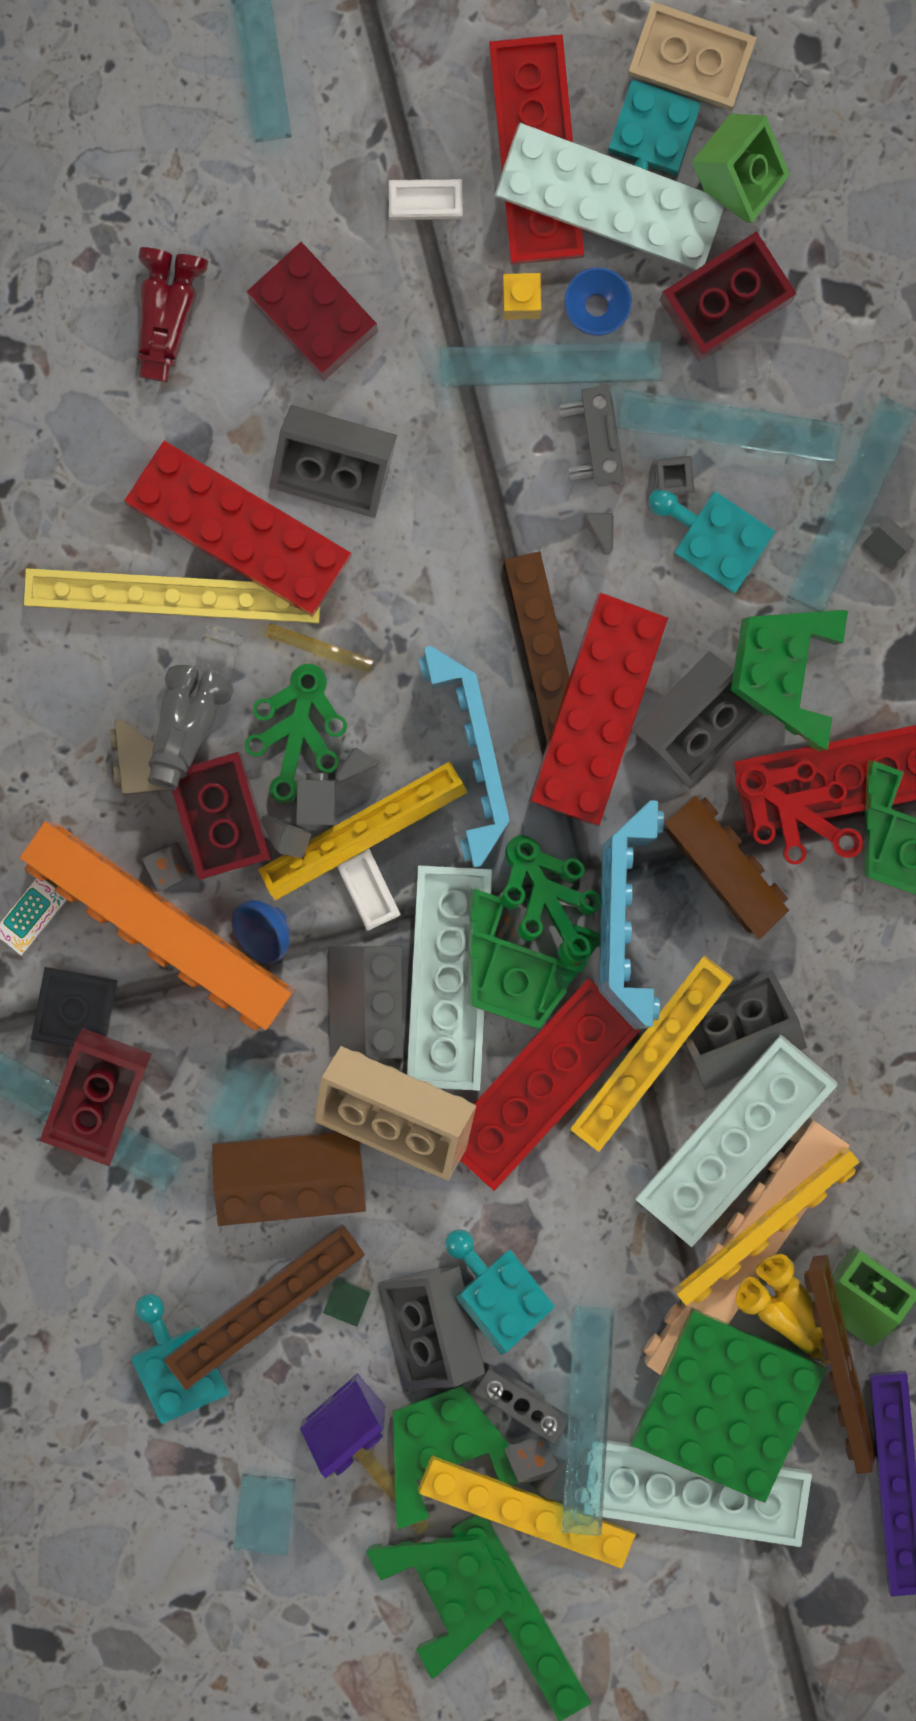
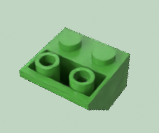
(871, 1296)

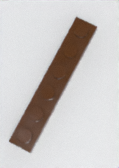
(539, 634)
(263, 1306)
(843, 1377)

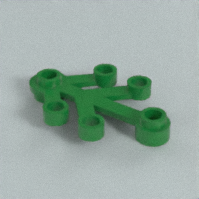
(298, 727)
(547, 894)

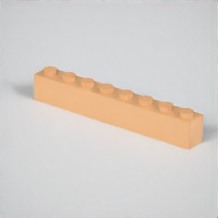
(808, 1151)

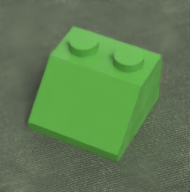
(742, 165)

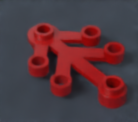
(793, 807)

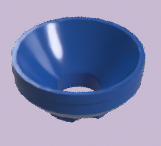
(601, 283)
(261, 931)

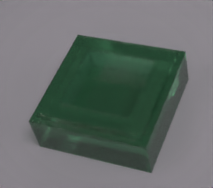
(347, 1302)

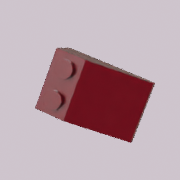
(95, 1097)

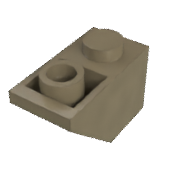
(134, 757)

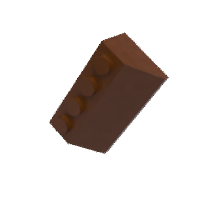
(725, 867)
(287, 1178)

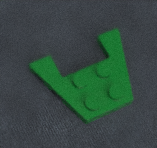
(773, 667)
(888, 833)
(509, 976)
(442, 1427)
(460, 1584)

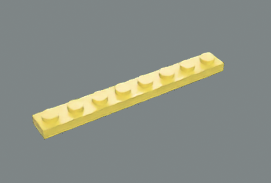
(158, 596)

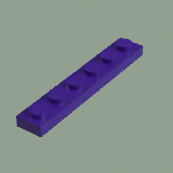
(896, 1477)

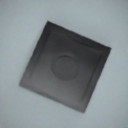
(71, 1003)

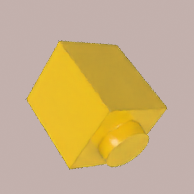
(521, 296)

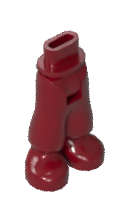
(165, 309)

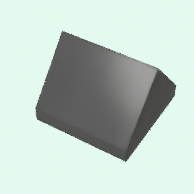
(888, 542)
(553, 1484)

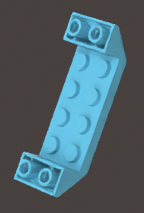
(446, 671)
(635, 1004)

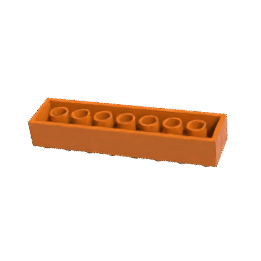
(157, 924)

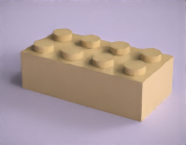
(394, 1113)

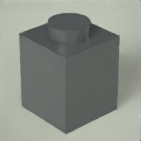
(316, 800)

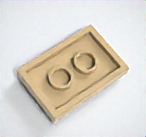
(692, 56)

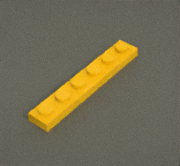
(363, 830)
(651, 1053)
(778, 1217)
(520, 1510)

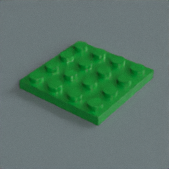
(728, 1405)

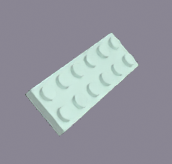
(609, 197)
(443, 1027)
(736, 1140)
(664, 1494)

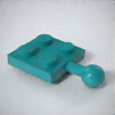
(654, 128)
(720, 539)
(501, 1297)
(162, 1386)

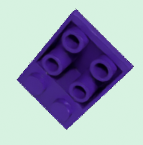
(343, 1426)

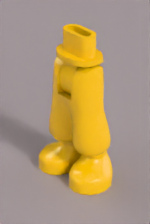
(786, 1311)

